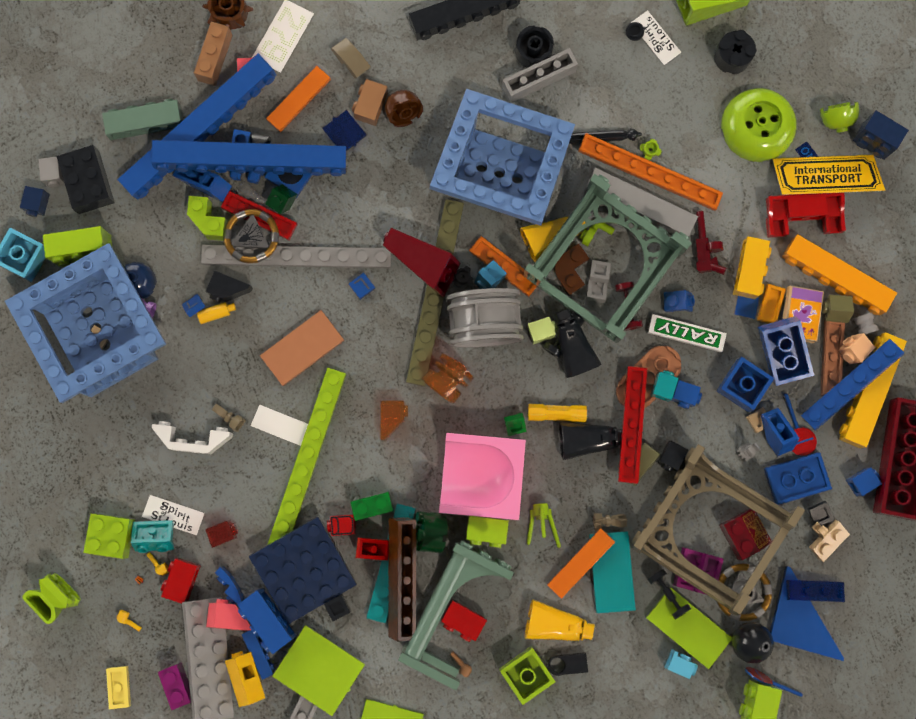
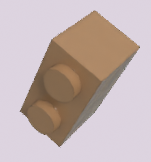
(370, 102)

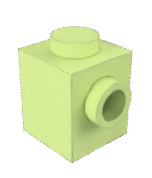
(541, 330)

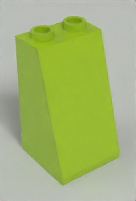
(699, 10)

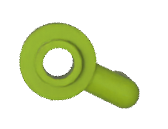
(588, 235)

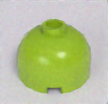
(840, 116)

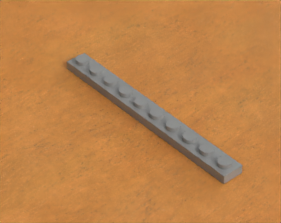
(302, 257)

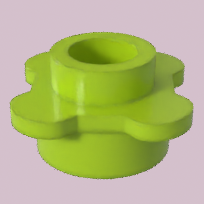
(656, 151)

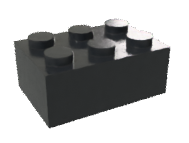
(85, 179)

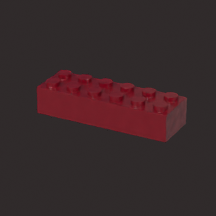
(898, 462)

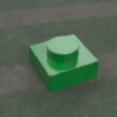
(515, 424)

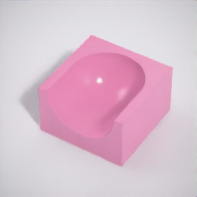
(482, 476)

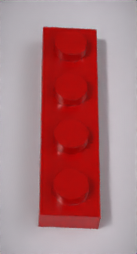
(235, 203)

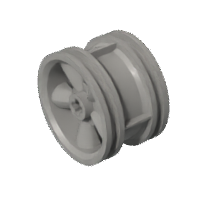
(485, 317)

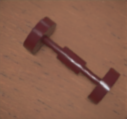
(624, 287)

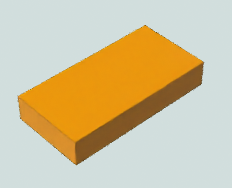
(771, 304)

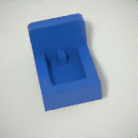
(678, 301)

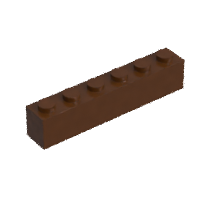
(402, 579)

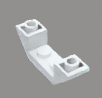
(167, 435)

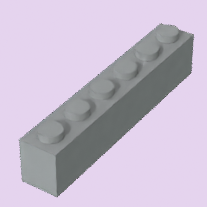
(658, 210)

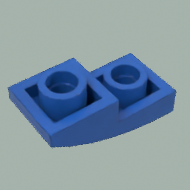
(233, 591)

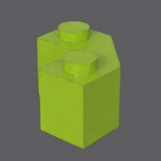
(200, 213)

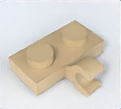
(828, 539)

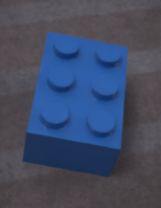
(786, 350)
(266, 621)

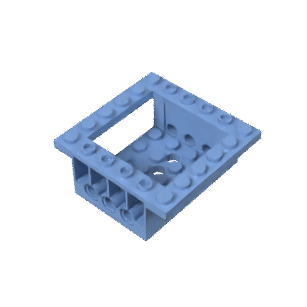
(469, 148)
(104, 286)

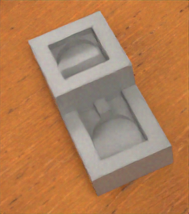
(598, 281)

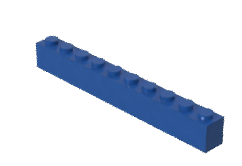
(203, 121)
(248, 157)

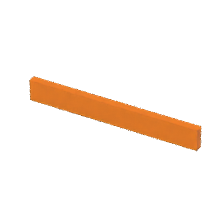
(650, 172)

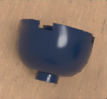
(142, 278)

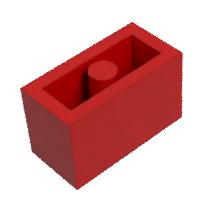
(180, 580)
(463, 620)

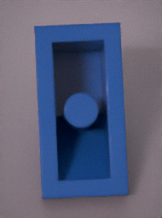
(779, 432)

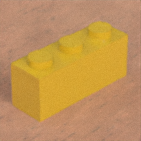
(752, 267)

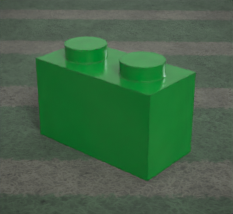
(372, 506)

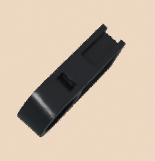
(574, 663)

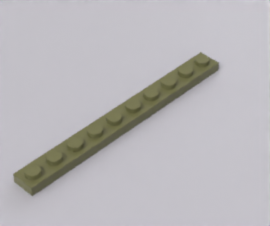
(433, 301)

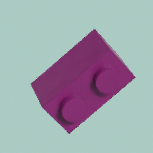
(175, 685)

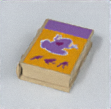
(806, 306)

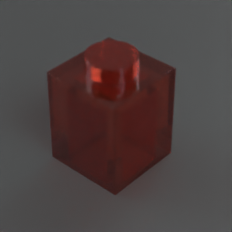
(222, 533)

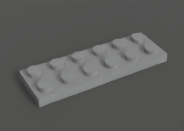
(206, 663)

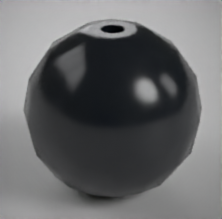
(752, 642)

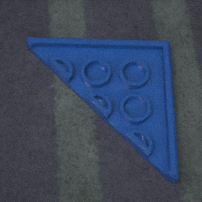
(800, 625)

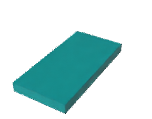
(614, 577)

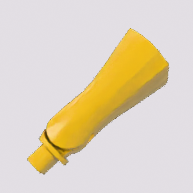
(539, 236)
(555, 624)

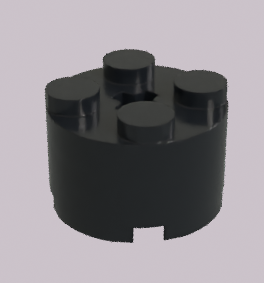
(534, 37)
(735, 52)

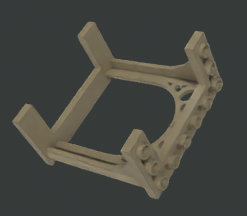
(699, 465)

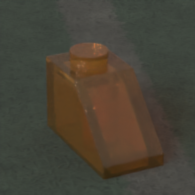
(392, 417)

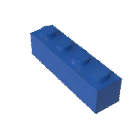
(259, 655)

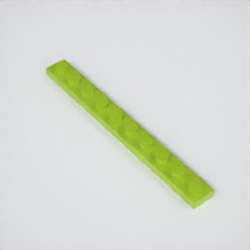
(308, 454)

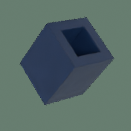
(34, 201)

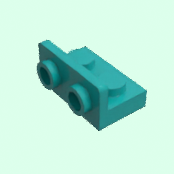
(152, 536)

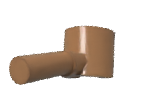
(465, 669)

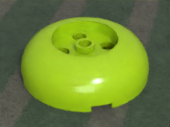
(748, 141)

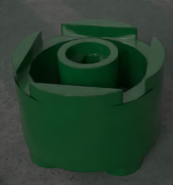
(430, 531)

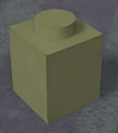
(838, 308)

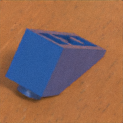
(206, 182)

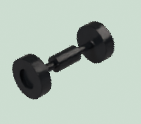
(553, 349)
(669, 594)

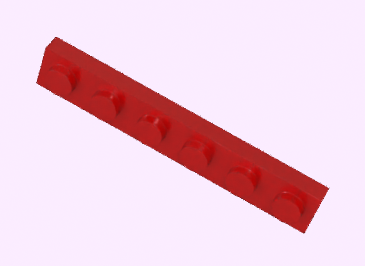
(632, 425)

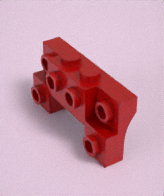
(805, 207)

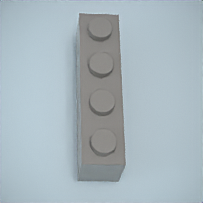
(539, 75)

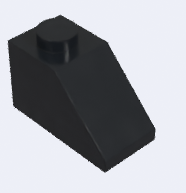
(226, 288)

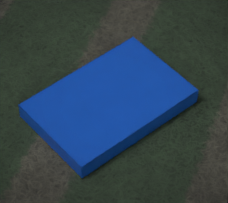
(797, 478)

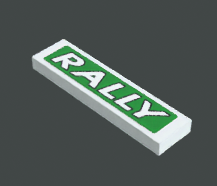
(687, 333)

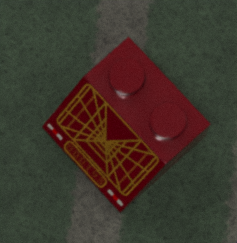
(745, 534)

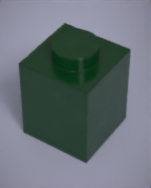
(281, 199)

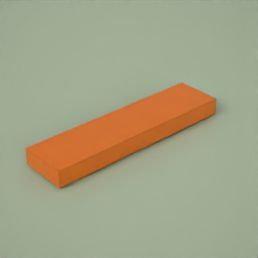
(298, 99)
(515, 273)
(581, 563)

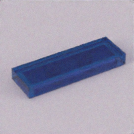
(815, 591)

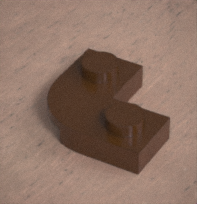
(566, 267)

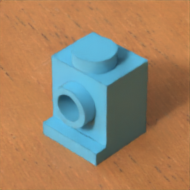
(681, 664)

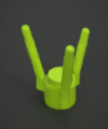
(541, 512)

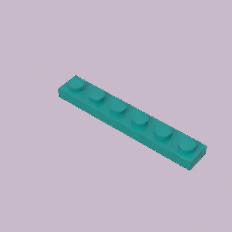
(379, 603)

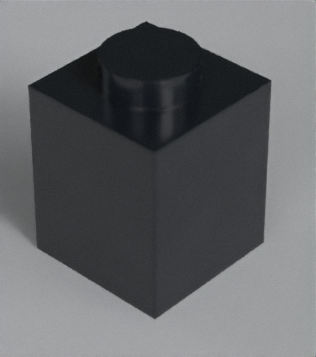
(672, 456)

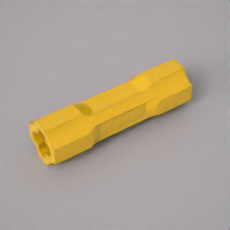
(543, 412)

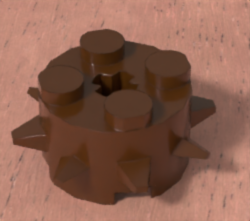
(232, 16)

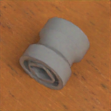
(866, 324)

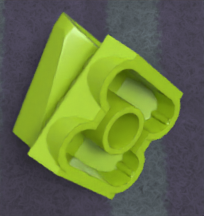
(51, 598)

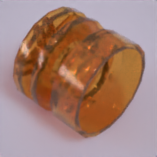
(448, 378)

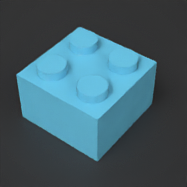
(21, 254)

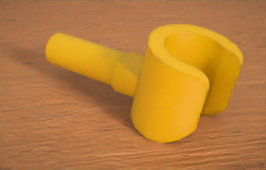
(160, 569)
(122, 617)

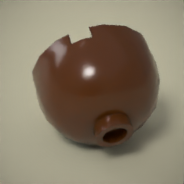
(403, 107)

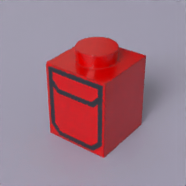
(341, 525)

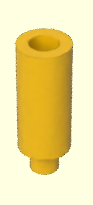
(215, 312)

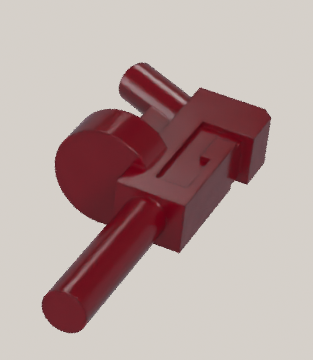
(704, 248)

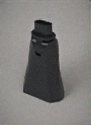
(575, 348)
(586, 439)

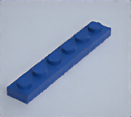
(852, 384)

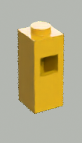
(244, 678)

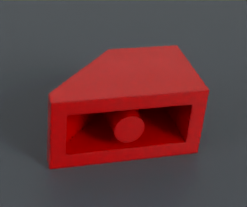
(372, 549)

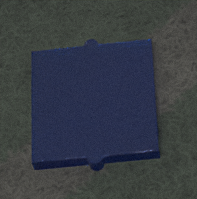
(344, 131)

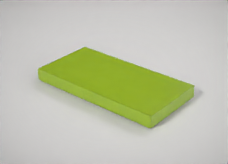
(690, 631)

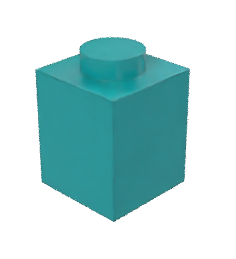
(664, 386)

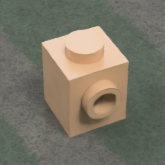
(856, 348)

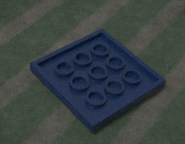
(302, 570)

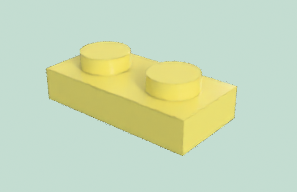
(118, 687)

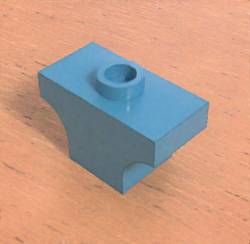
(490, 276)

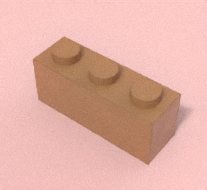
(213, 53)

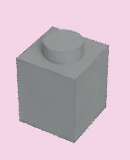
(50, 172)

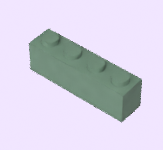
(142, 119)

